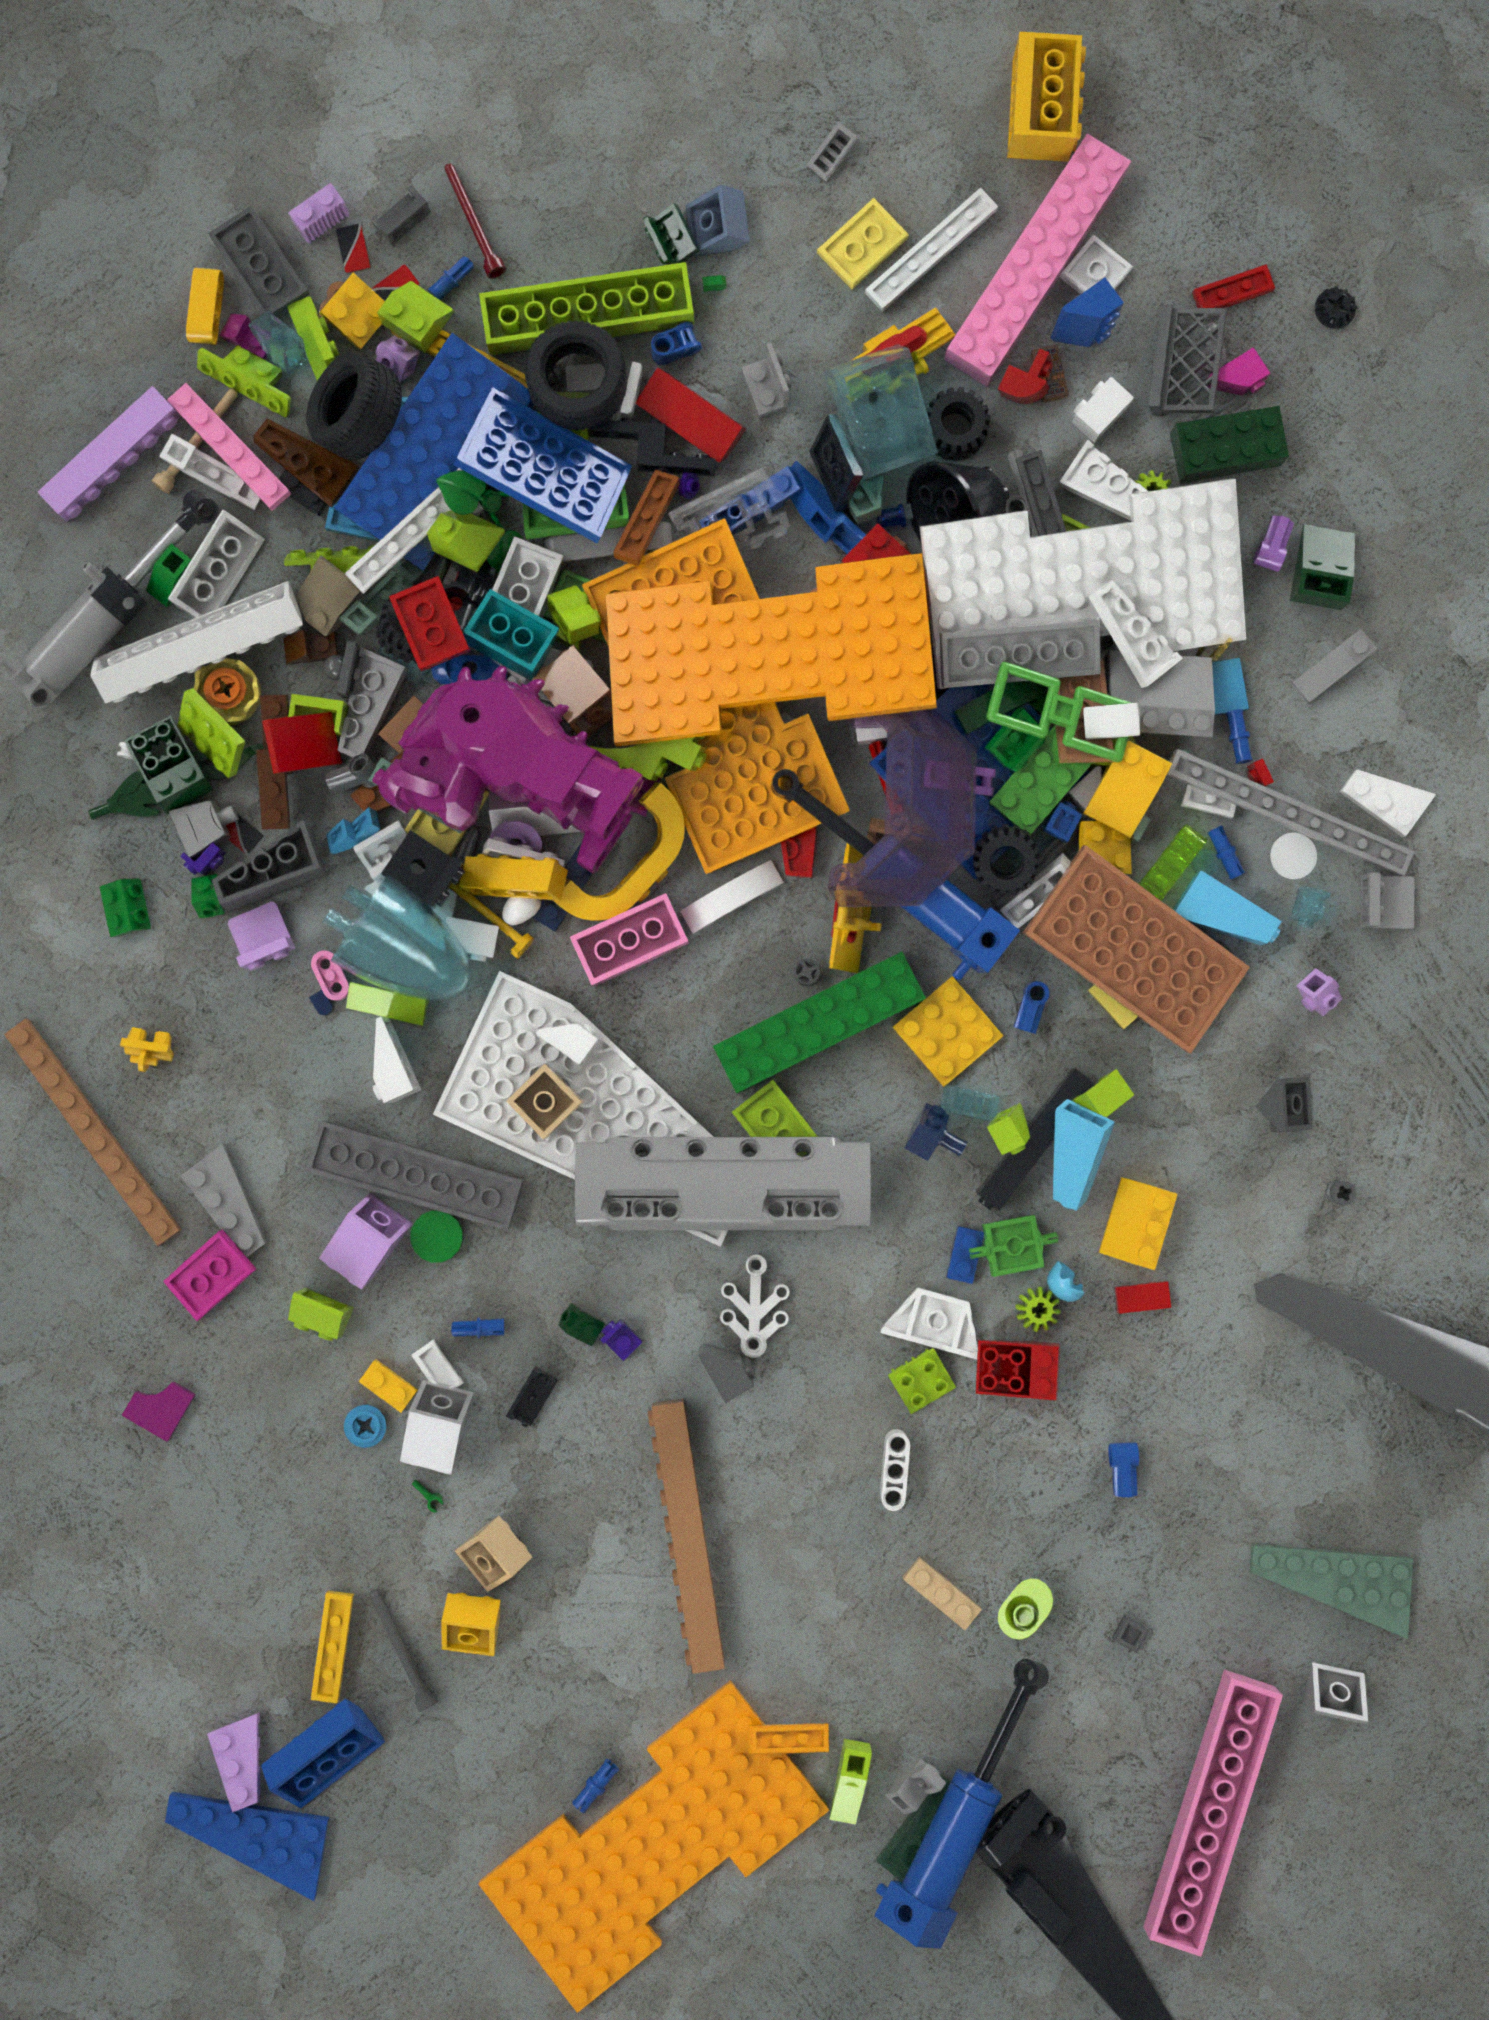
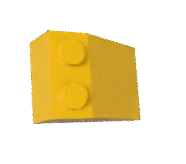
(1127, 789)

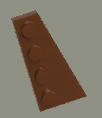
(308, 462)

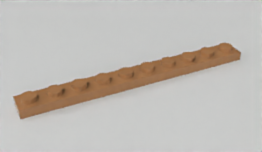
(92, 1132)

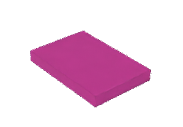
(209, 1275)

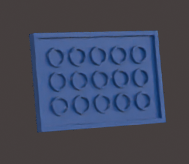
(543, 465)

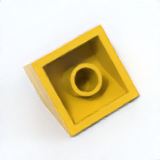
(470, 1624)

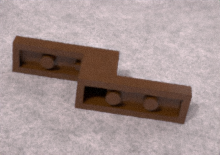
(272, 787)

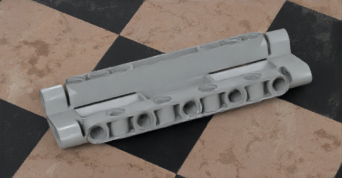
(722, 1184)

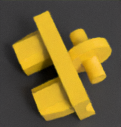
(145, 1052)

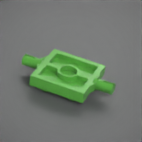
(1013, 1245)

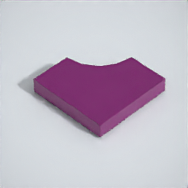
(160, 1411)

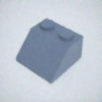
(718, 220)

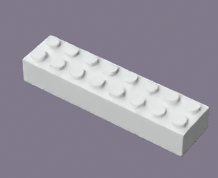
(196, 643)

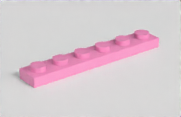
(229, 447)

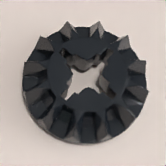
(1324, 309)

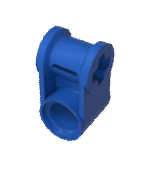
(680, 342)

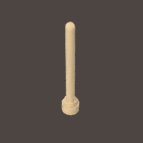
(165, 479)

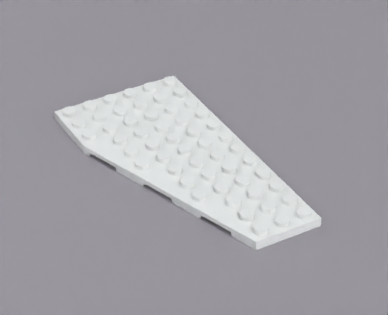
(507, 1052)

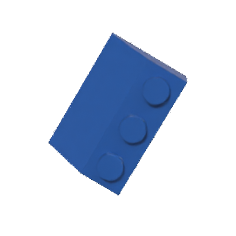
(1089, 316)

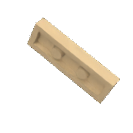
(942, 1593)

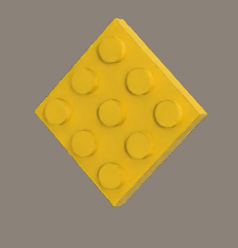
(947, 1031)

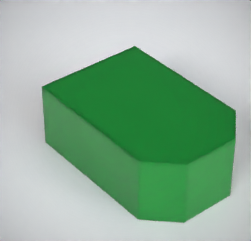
(714, 283)

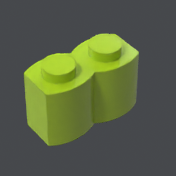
(573, 614)

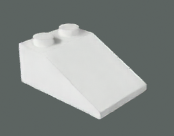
(528, 575)
(392, 1069)

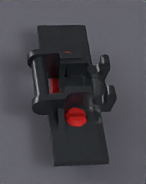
(467, 589)

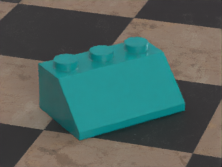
(510, 635)

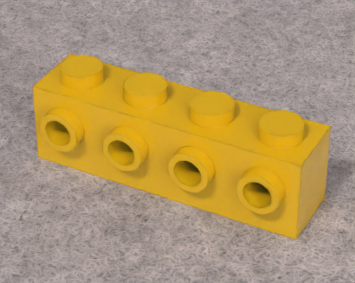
(514, 877)

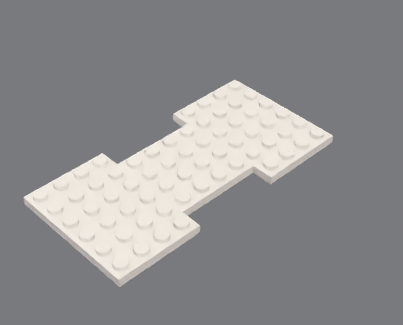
(1171, 561)

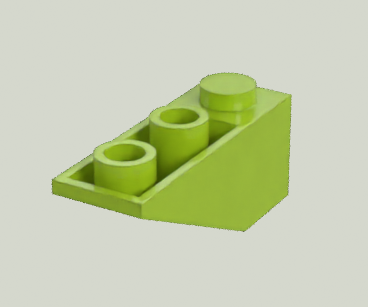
(850, 1781)

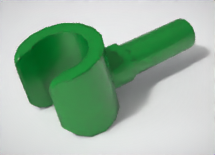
(428, 1496)

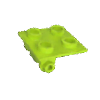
(921, 1380)

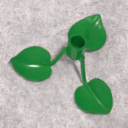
(462, 494)

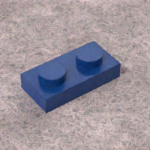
(961, 1266)

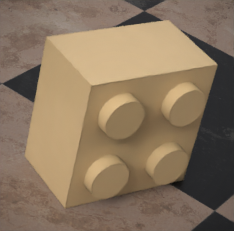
(545, 1101)

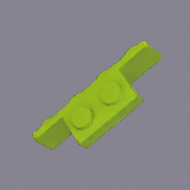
(313, 331)
(248, 376)
(342, 559)

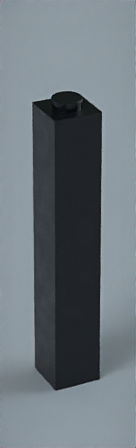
(1014, 1168)

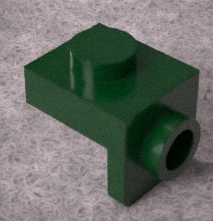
(580, 1324)

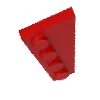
(800, 854)

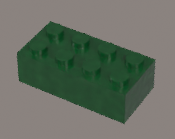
(1229, 444)

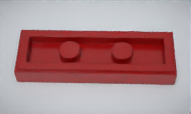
(1235, 289)

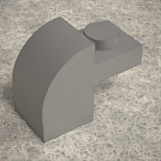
(914, 1786)

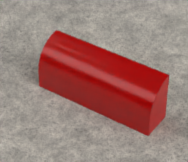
(690, 415)

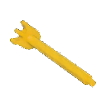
(523, 942)

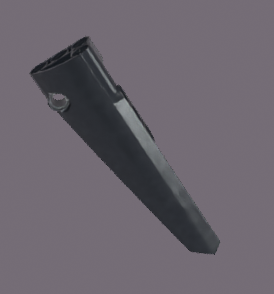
(1063, 1903)

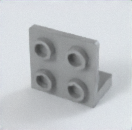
(767, 383)
(1387, 901)

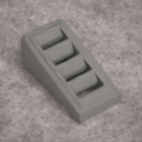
(846, 134)

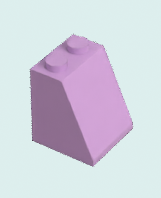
(365, 1240)

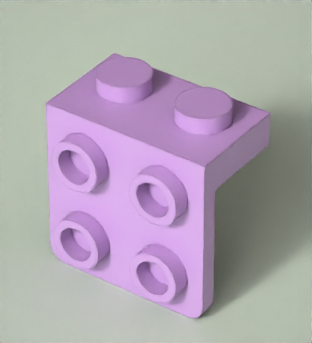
(260, 936)

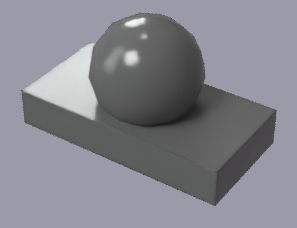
(344, 668)

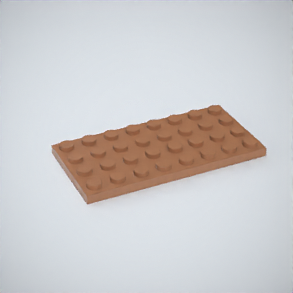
(1136, 949)

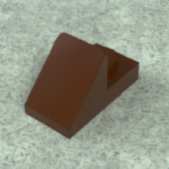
(309, 647)

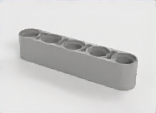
(581, 551)

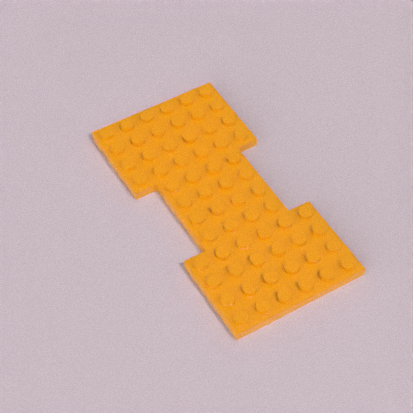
(852, 640)
(730, 797)
(589, 1895)

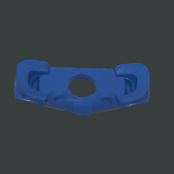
(448, 671)

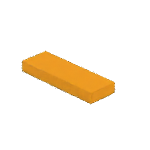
(788, 1738)

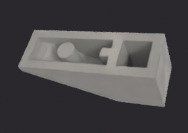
(1334, 665)

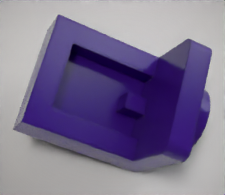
(209, 860)

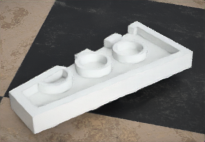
(1137, 641)

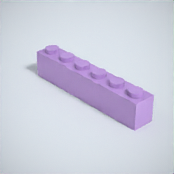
(109, 454)

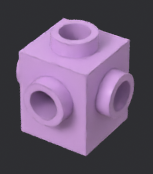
(398, 356)
(1319, 992)

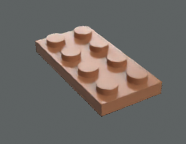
(1067, 689)

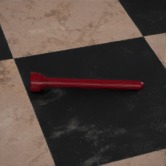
(493, 264)

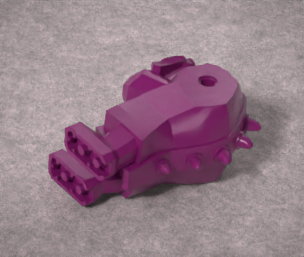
(513, 745)

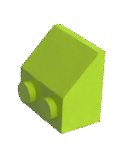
(414, 315)
(319, 1313)

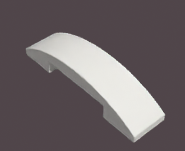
(208, 471)
(731, 896)

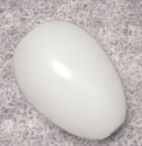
(520, 910)

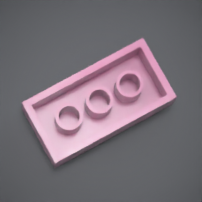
(629, 940)

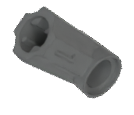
(352, 775)

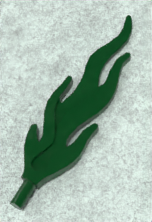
(134, 795)

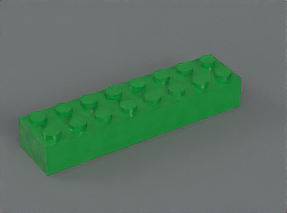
(819, 1022)

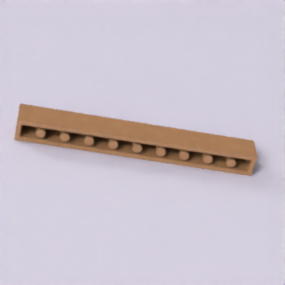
(688, 1536)

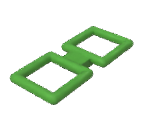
(1056, 710)

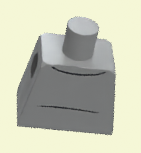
(202, 825)

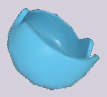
(1061, 1283)

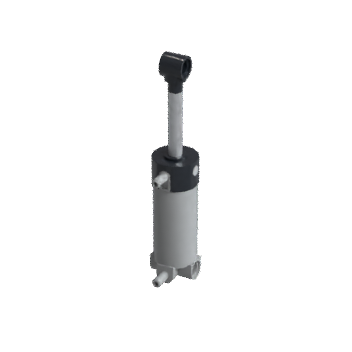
(96, 615)

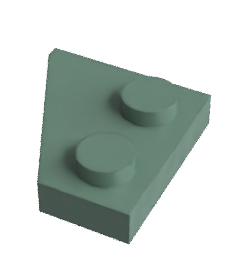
(867, 499)

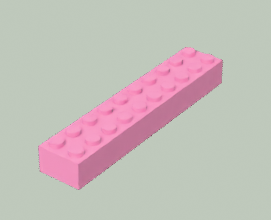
(1037, 260)
(1212, 1812)

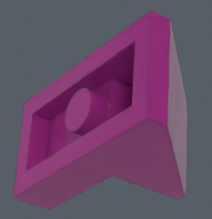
(238, 333)

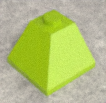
(464, 538)

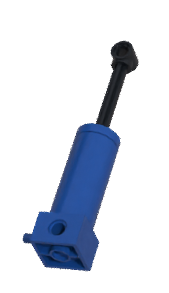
(947, 908)
(922, 1901)

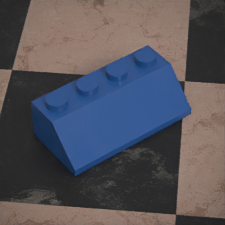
(321, 1754)

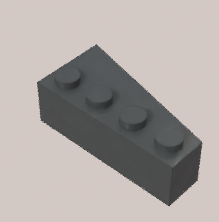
(272, 869)

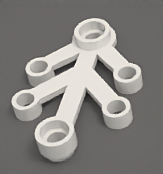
(754, 1311)

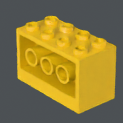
(1046, 96)

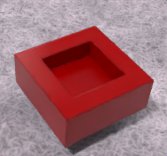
(1259, 773)

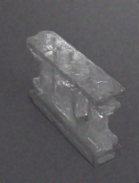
(722, 501)

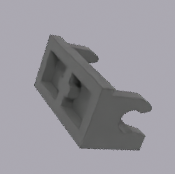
(402, 216)

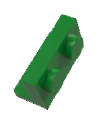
(1012, 746)
(125, 906)

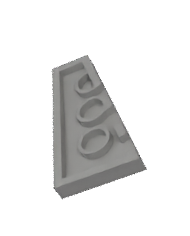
(372, 696)
(221, 1194)

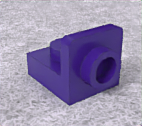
(620, 1338)

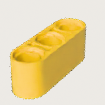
(205, 306)

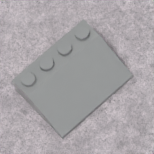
(1175, 702)

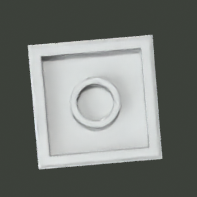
(1093, 264)

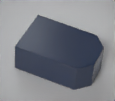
(322, 1003)

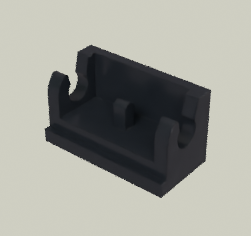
(532, 1397)

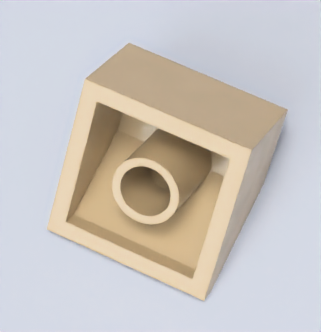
(493, 1554)

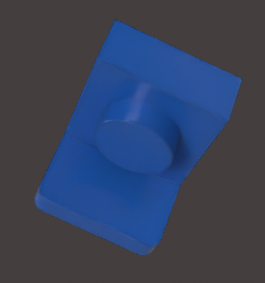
(1062, 821)

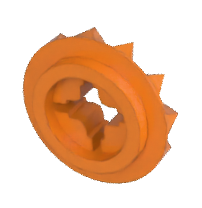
(213, 686)

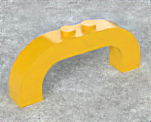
(650, 868)

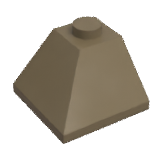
(326, 596)

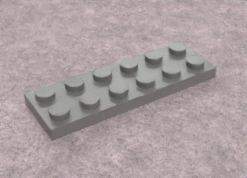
(1048, 648)

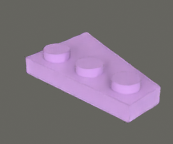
(237, 1759)

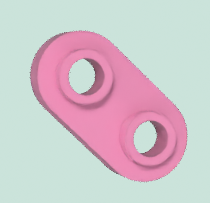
(329, 977)

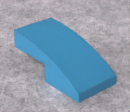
(348, 834)

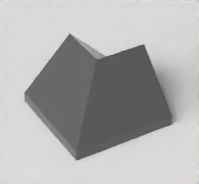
(1287, 1105)

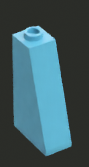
(1221, 910)
(1078, 1151)

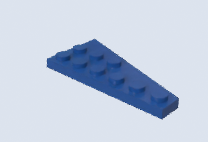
(267, 1839)

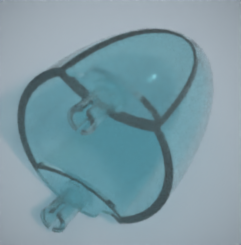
(400, 944)

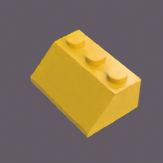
(1138, 1223)

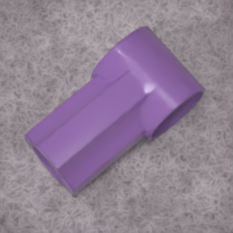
(1272, 549)

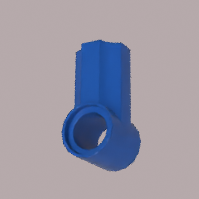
(1031, 1010)
(1123, 1460)

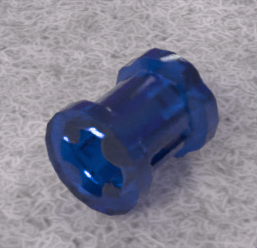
(900, 518)

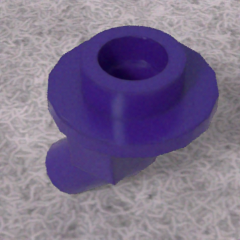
(689, 485)

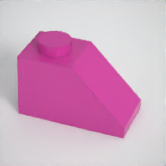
(1242, 374)

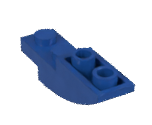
(785, 487)
(819, 512)

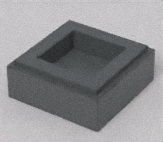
(1130, 1633)

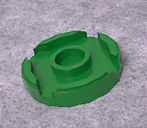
(436, 1236)

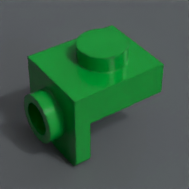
(204, 897)

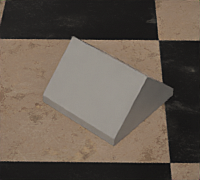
(1336, 1693)

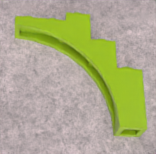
(651, 757)

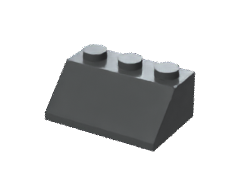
(727, 1370)

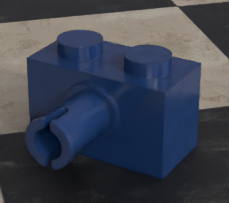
(930, 1132)

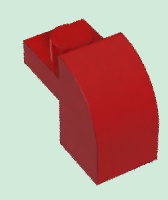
(1030, 386)

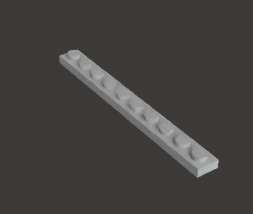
(1289, 812)

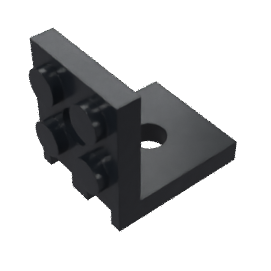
(439, 872)

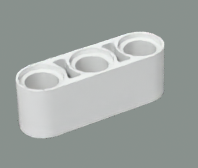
(898, 1482)

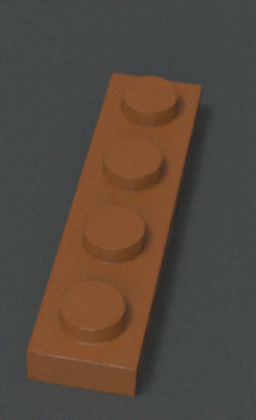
(646, 517)

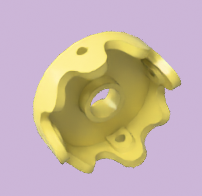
(245, 708)

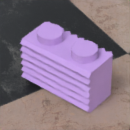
(319, 213)

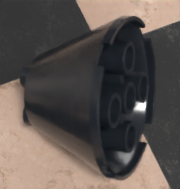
(953, 493)

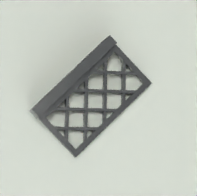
(1165, 356)

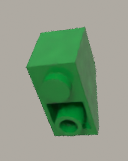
(167, 574)

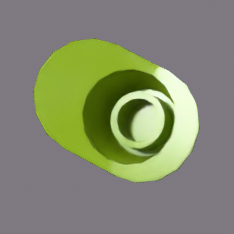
(1025, 1609)

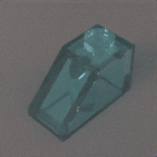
(279, 342)

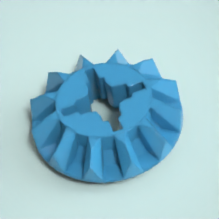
(367, 1438)

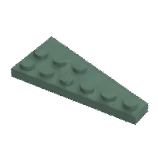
(1353, 1582)

